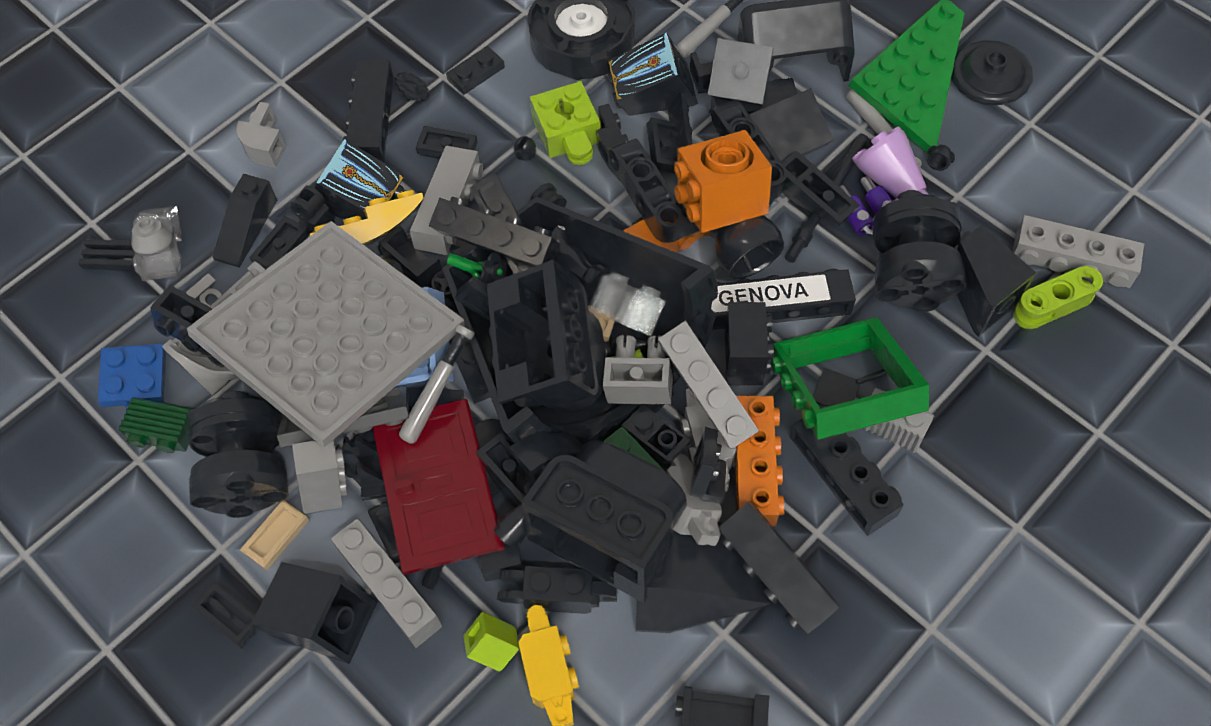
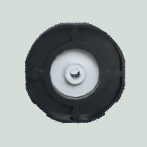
(580, 35)

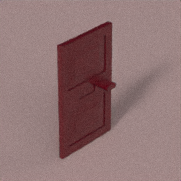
(438, 490)

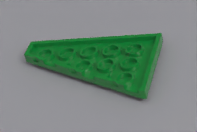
(914, 74)

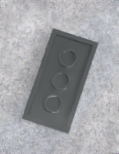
(389, 410)

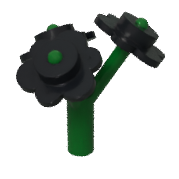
(492, 269)

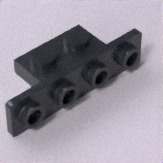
(668, 136)

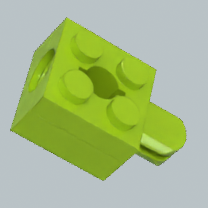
(566, 125)

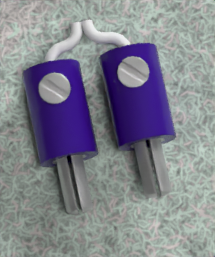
(876, 198)

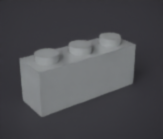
(319, 476)

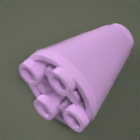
(891, 163)

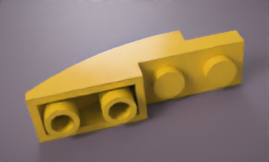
(381, 217)

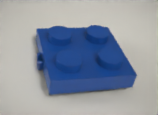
(131, 373)

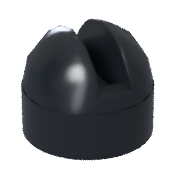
(528, 150)

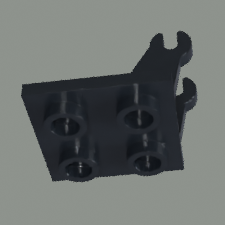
(368, 471)

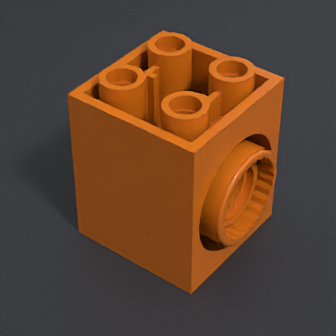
(723, 181)

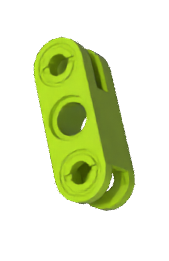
(1041, 306)

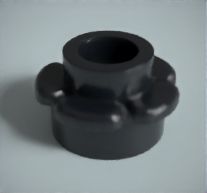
(940, 157)

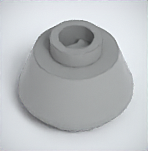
(150, 237)

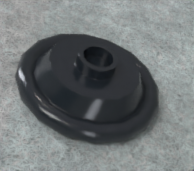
(992, 72)

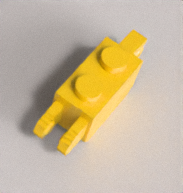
(546, 668)

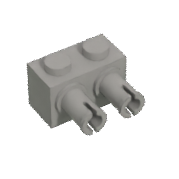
(638, 379)

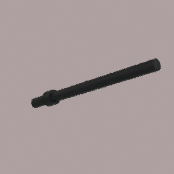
(804, 235)

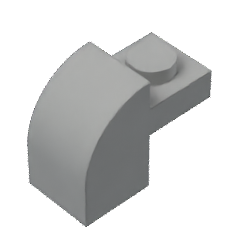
(259, 137)

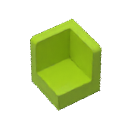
(491, 642)

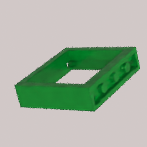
(907, 400)

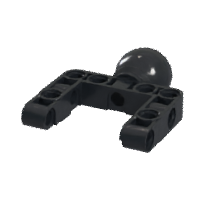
(739, 247)

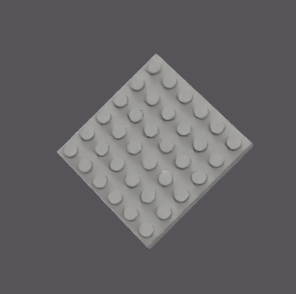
(326, 332)

